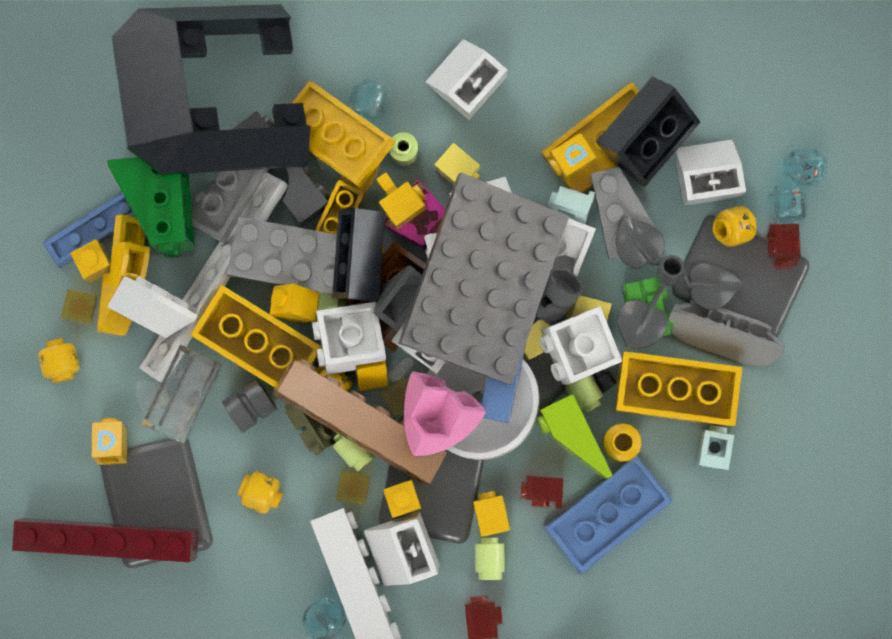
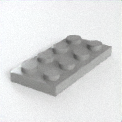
(283, 255)

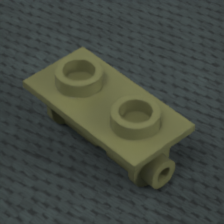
(317, 435)

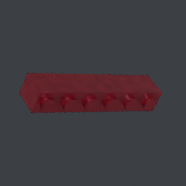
(105, 540)

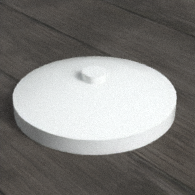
(493, 437)

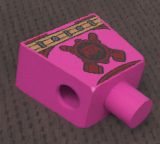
(424, 223)

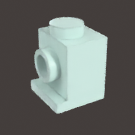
(572, 203)
(720, 459)

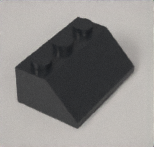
(648, 130)

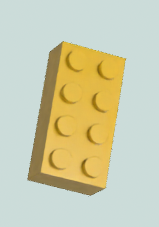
(252, 337)
(678, 389)

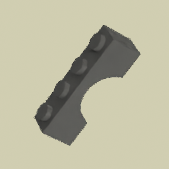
(302, 198)

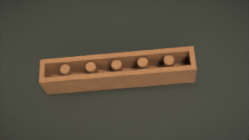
(354, 419)

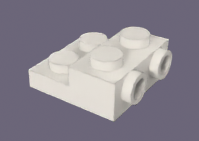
(573, 246)
(348, 337)
(580, 346)

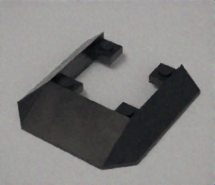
(155, 97)

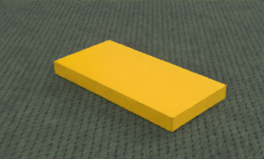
(592, 128)
(342, 136)

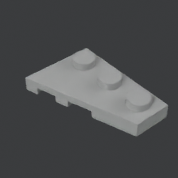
(614, 201)
(219, 206)

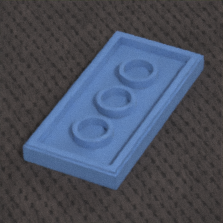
(608, 514)

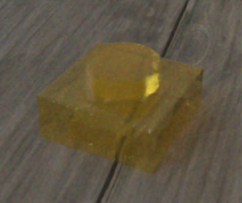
(79, 306)
(395, 396)
(353, 487)

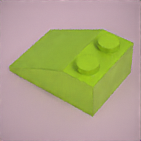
(570, 430)

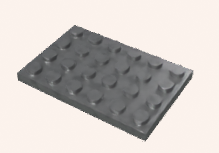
(484, 279)

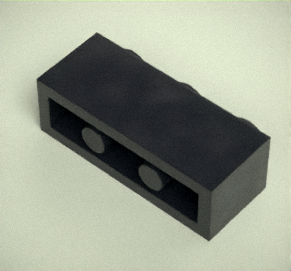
(358, 254)

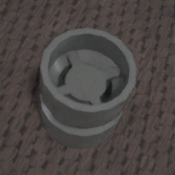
(559, 295)
(251, 404)

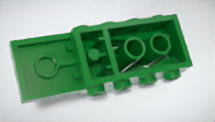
(159, 204)

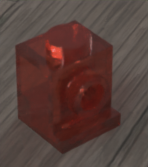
(784, 245)
(542, 491)

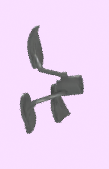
(642, 243)

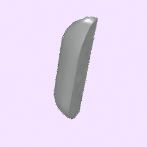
(726, 334)

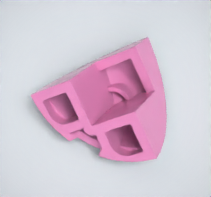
(437, 415)

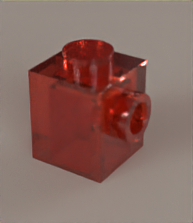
(482, 618)

